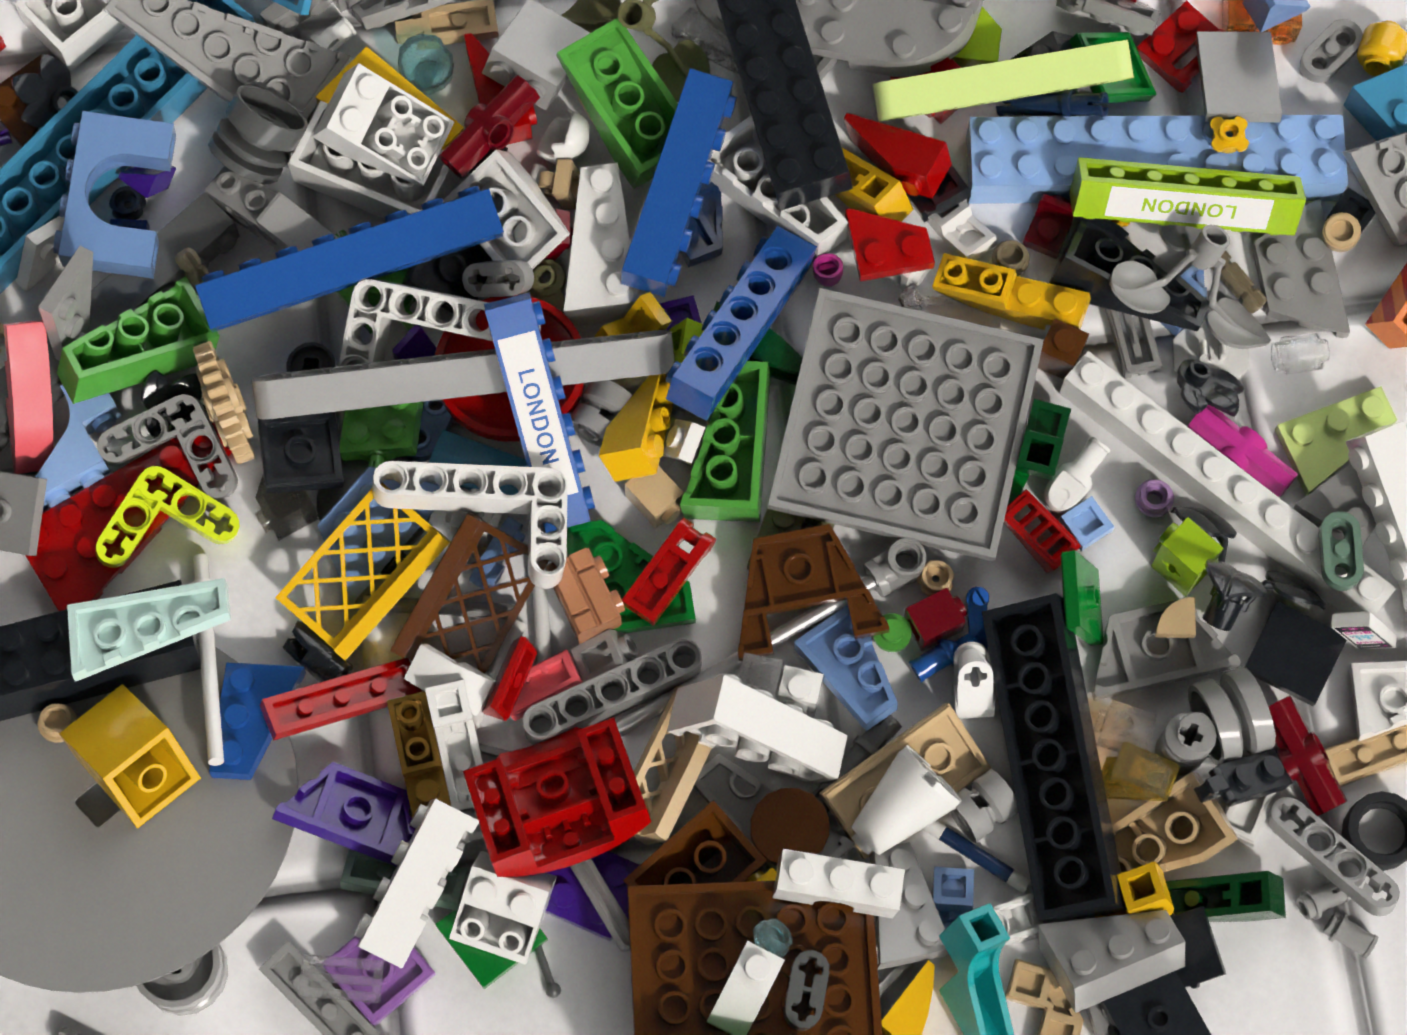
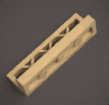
(675, 780)

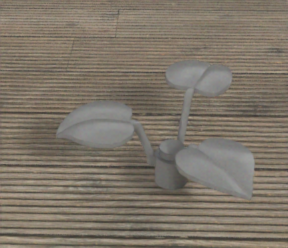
(1141, 291)

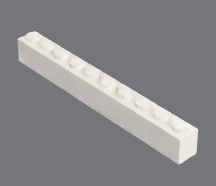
(1214, 481)

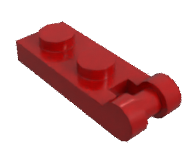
(667, 572)

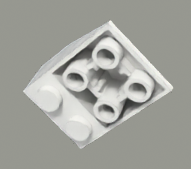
(383, 126)

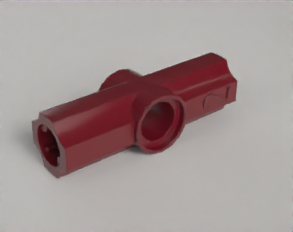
(489, 126)
(1305, 758)

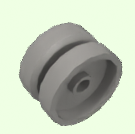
(1238, 713)
(192, 988)

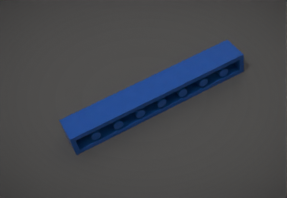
(349, 259)

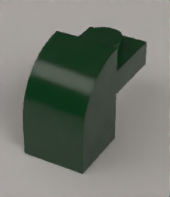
(1043, 439)

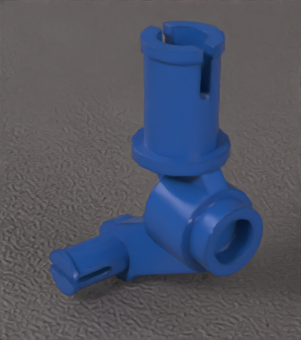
(943, 654)

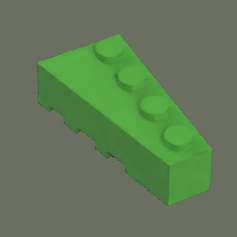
(731, 461)

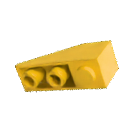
(638, 432)

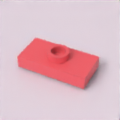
(545, 681)

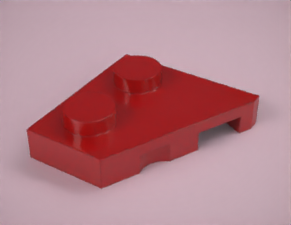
(887, 246)

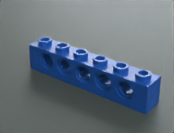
(740, 323)

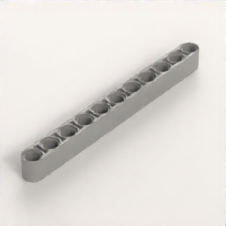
(453, 375)

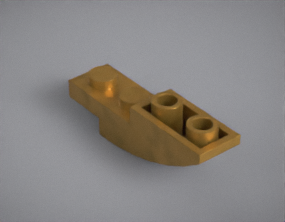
(418, 750)

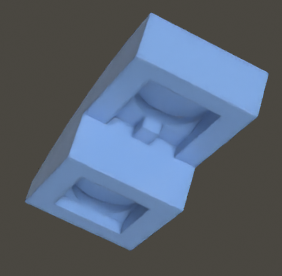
(952, 892)

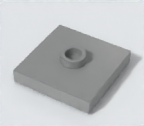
(21, 512)

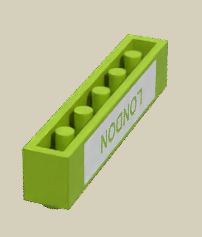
(1186, 196)

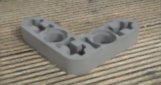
(184, 431)

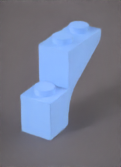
(75, 458)

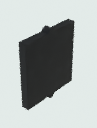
(1201, 951)

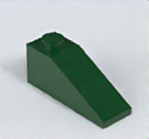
(1232, 896)

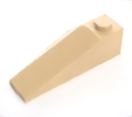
(1174, 830)

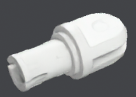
(1073, 479)

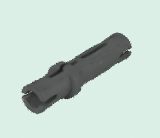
(864, 747)

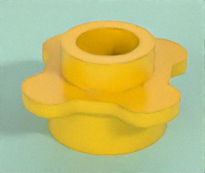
(1226, 144)

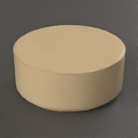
(1341, 232)

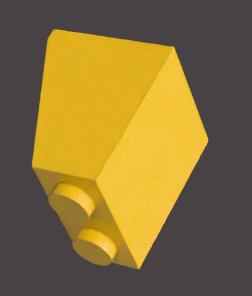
(130, 755)

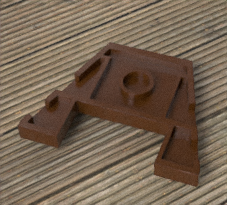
(802, 572)

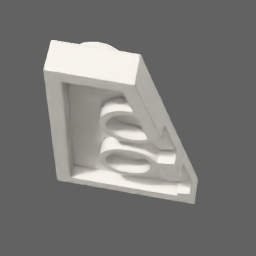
(1379, 696)

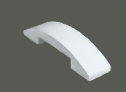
(456, 743)

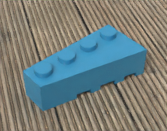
(1381, 103)

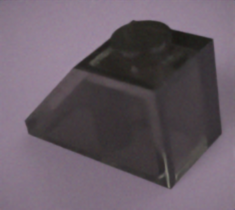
(284, 511)

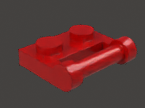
(1174, 40)

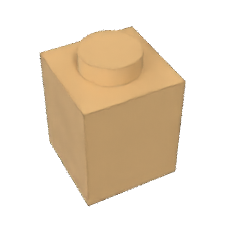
(655, 497)

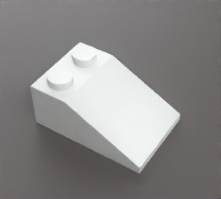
(525, 214)

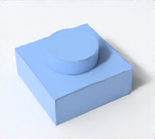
(1087, 523)

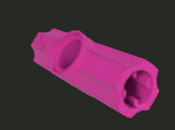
(1243, 448)

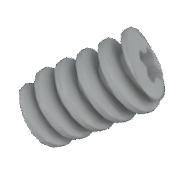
(1195, 731)

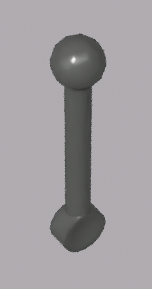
(553, 989)

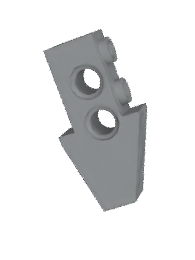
(264, 212)

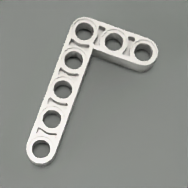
(392, 307)
(488, 499)

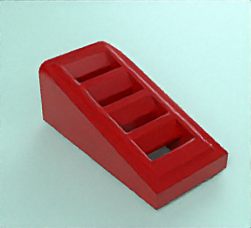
(1048, 521)

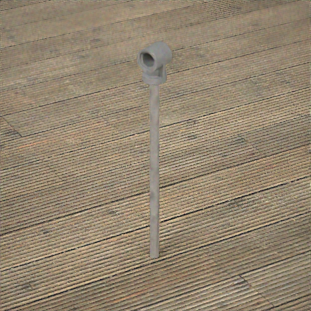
(882, 575)

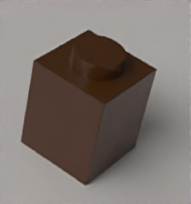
(1062, 348)

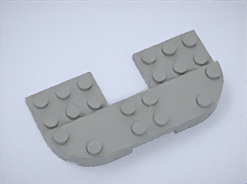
(880, 35)

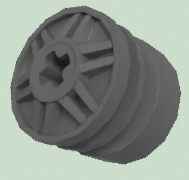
(257, 134)

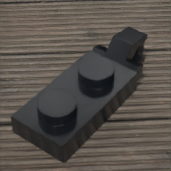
(1245, 779)

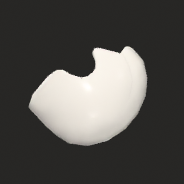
(564, 138)

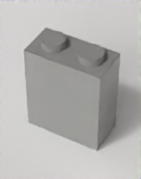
(531, 48)

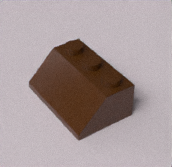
(701, 852)

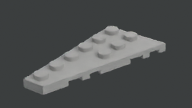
(230, 50)

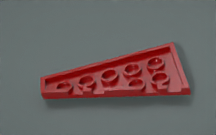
(71, 529)

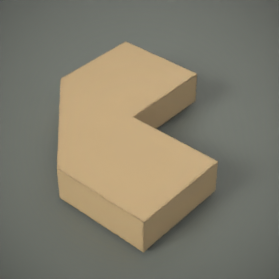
(1039, 989)

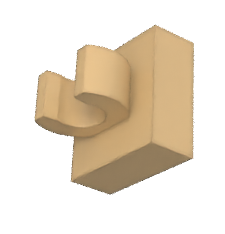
(562, 183)

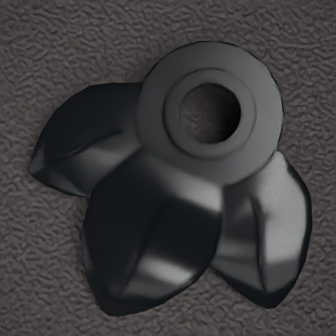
(42, 90)
(1208, 386)
(158, 390)

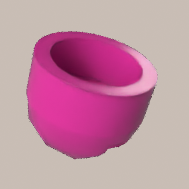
(828, 269)

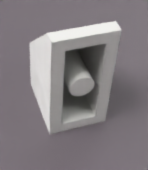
(745, 990)

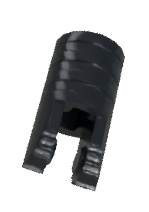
(315, 654)

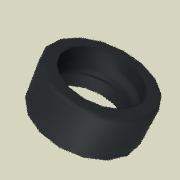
(1350, 827)

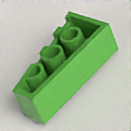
(141, 341)

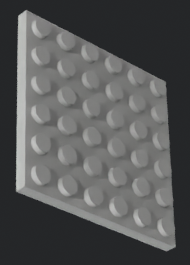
(906, 424)

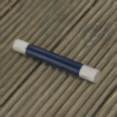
(978, 855)

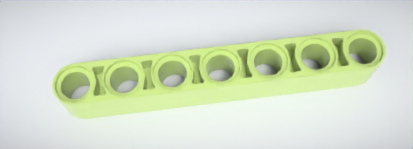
(1003, 80)

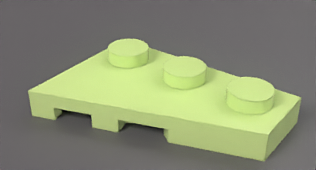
(1317, 439)

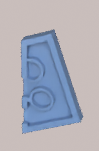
(849, 668)

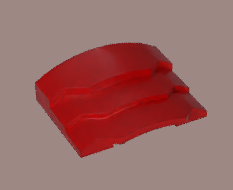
(557, 801)

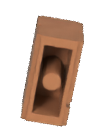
(586, 596)

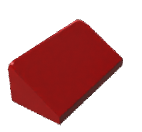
(511, 679)

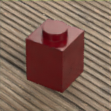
(936, 618)

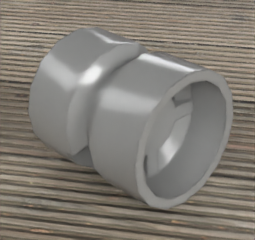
(601, 405)
(996, 801)

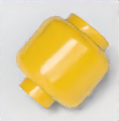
(1382, 47)

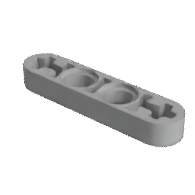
(1328, 860)

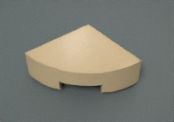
(1178, 620)

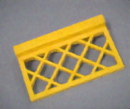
(385, 596)

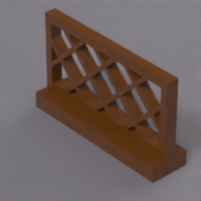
(442, 582)

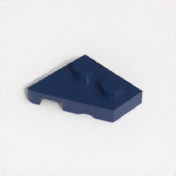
(707, 229)

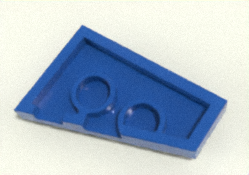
(242, 721)

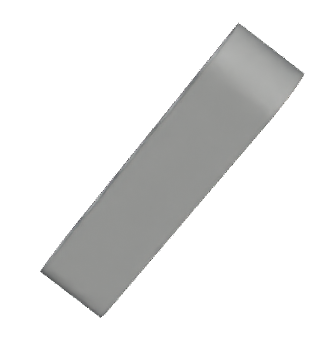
(625, 678)

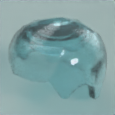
(426, 63)

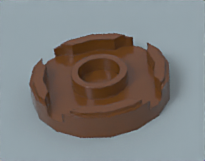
(789, 821)

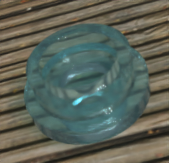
(773, 937)

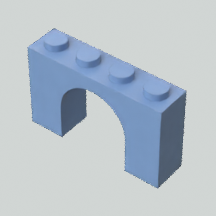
(102, 145)

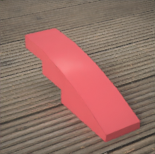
(28, 395)

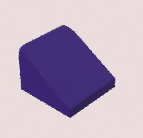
(147, 181)
(414, 345)

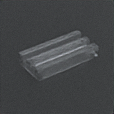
(338, 994)

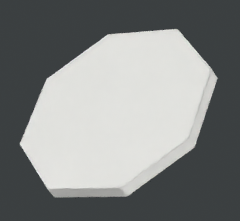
(1204, 347)

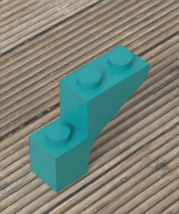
(976, 990)

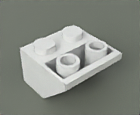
(501, 912)

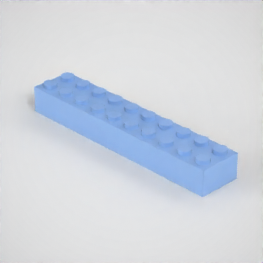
(1039, 154)

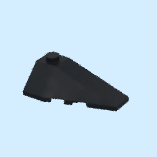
(1095, 252)

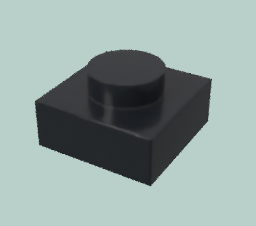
(1356, 205)

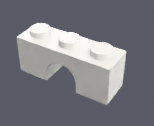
(861, 885)

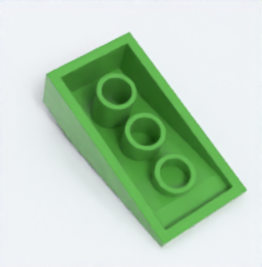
(621, 97)

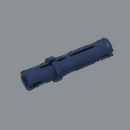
(1052, 104)

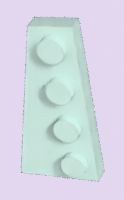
(134, 624)

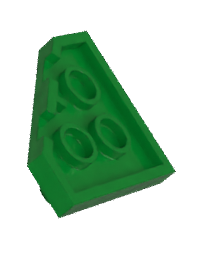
(624, 565)

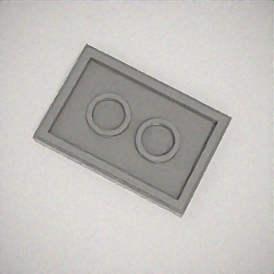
(1238, 76)

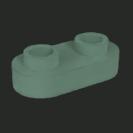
(1341, 553)

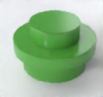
(898, 635)

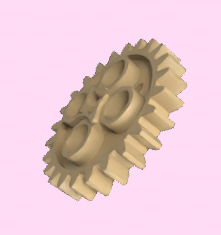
(224, 402)

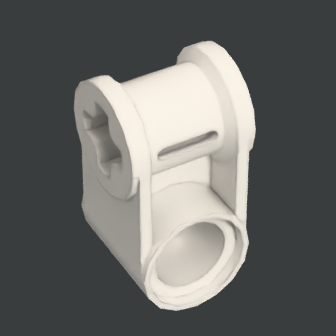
(973, 682)
(1019, 918)

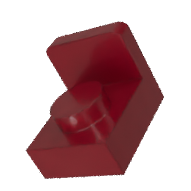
(1050, 225)

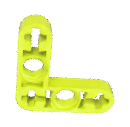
(152, 504)

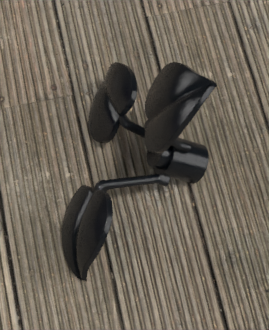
(1233, 585)

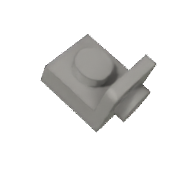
(603, 653)

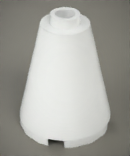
(903, 803)

